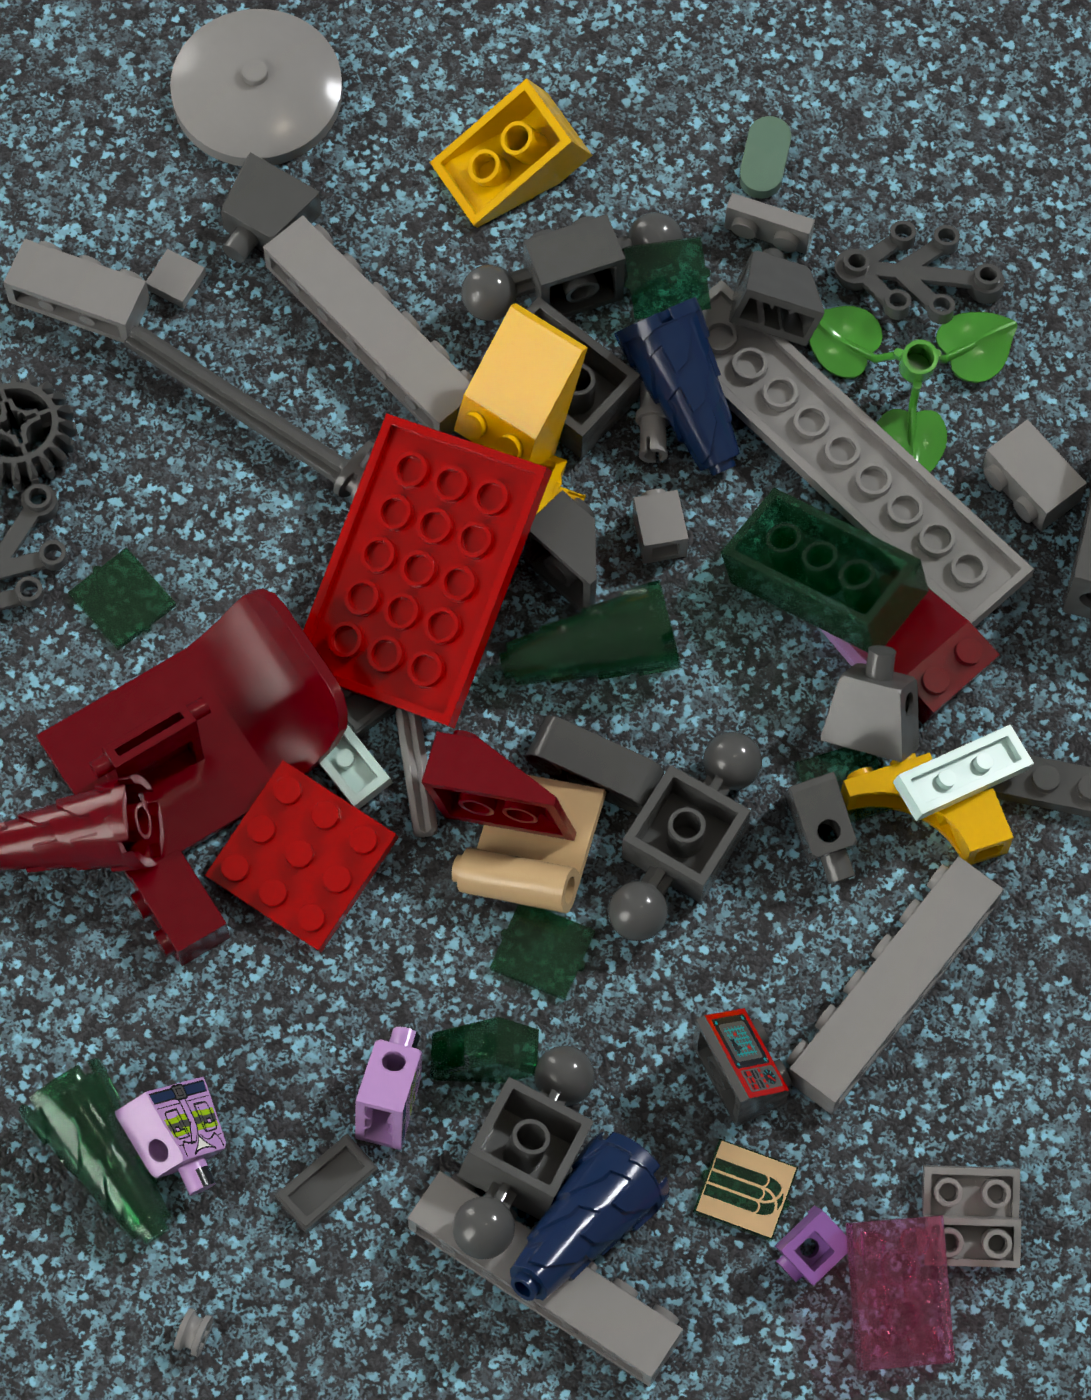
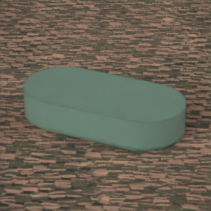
(765, 157)

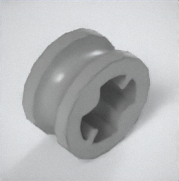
(193, 1332)

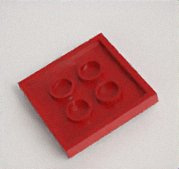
(302, 856)

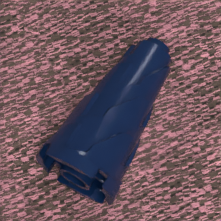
(682, 376)
(595, 1208)

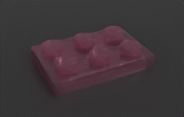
(900, 1292)

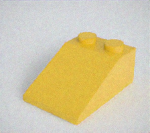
(510, 155)
(522, 388)

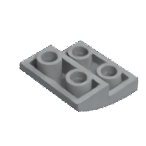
(977, 1211)

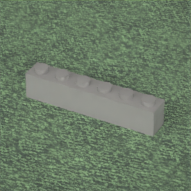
(368, 323)
(893, 985)
(588, 1308)

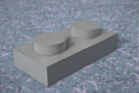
(769, 223)

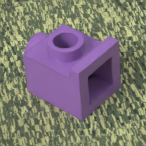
(829, 1250)

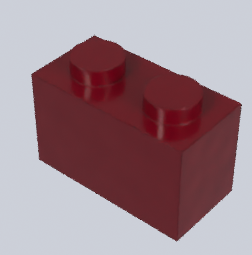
(179, 907)

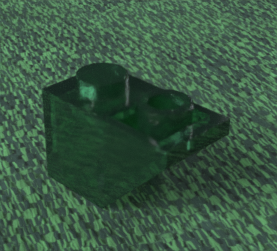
(484, 1052)

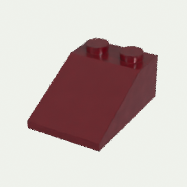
(939, 652)
(484, 788)

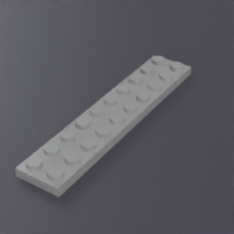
(860, 465)

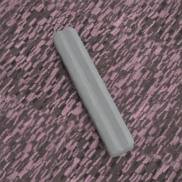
(414, 765)

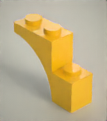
(972, 826)

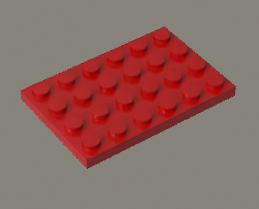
(423, 567)

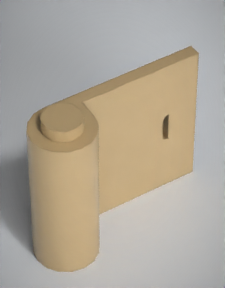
(531, 866)

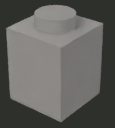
(660, 525)

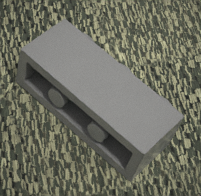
(76, 290)

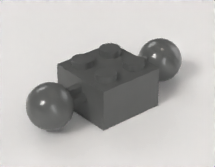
(565, 267)
(685, 835)
(524, 1151)

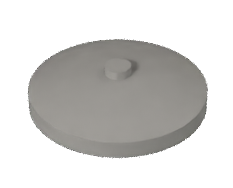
(256, 87)

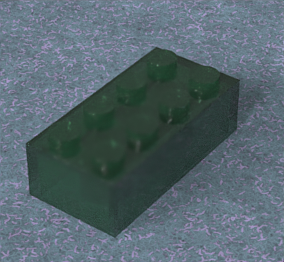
(825, 571)

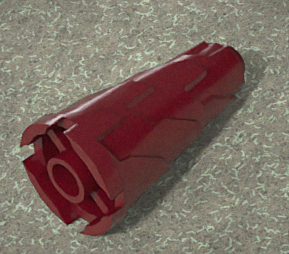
(87, 831)

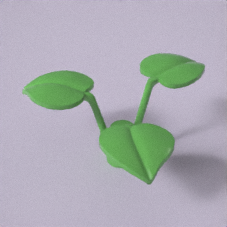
(971, 341)

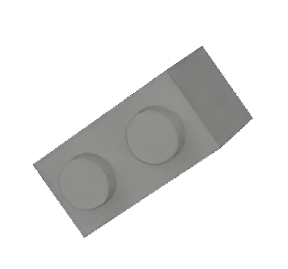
(1033, 476)

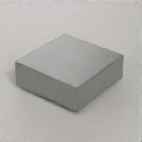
(175, 278)

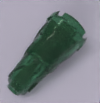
(603, 641)
(81, 1127)

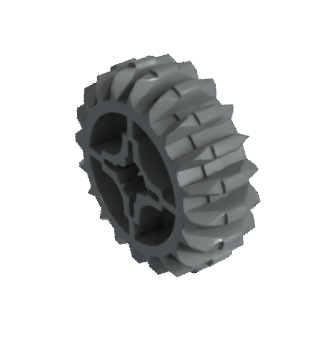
(53, 418)

